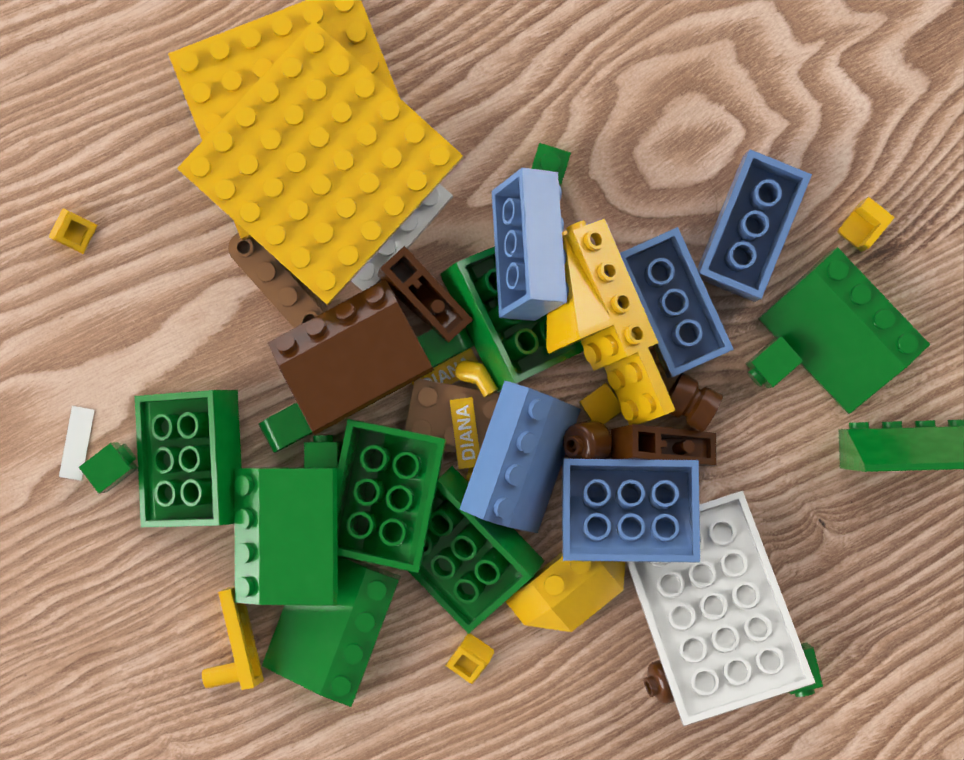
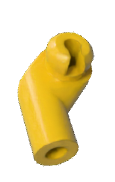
(476, 373)

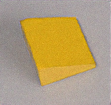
(73, 231)
(601, 404)
(470, 658)

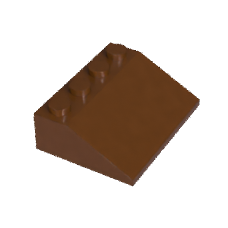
(350, 357)

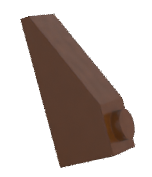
(424, 294)
(663, 443)

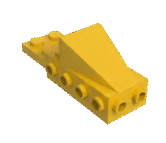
(609, 334)

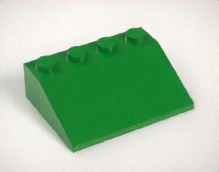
(844, 330)
(508, 347)
(902, 448)
(187, 457)
(386, 493)
(286, 536)
(471, 561)
(332, 645)

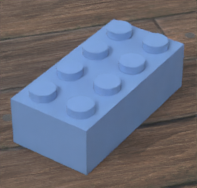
(753, 225)
(529, 245)
(676, 303)

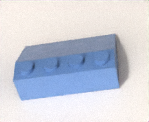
(519, 458)
(630, 510)

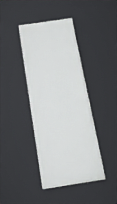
(76, 442)

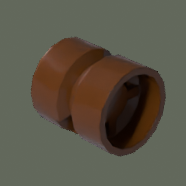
(694, 404)

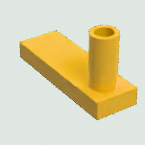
(247, 664)

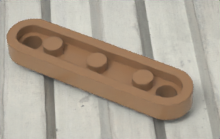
(274, 281)

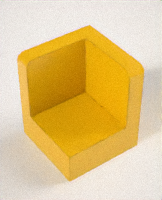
(865, 224)

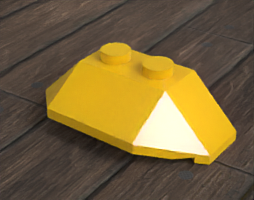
(567, 593)

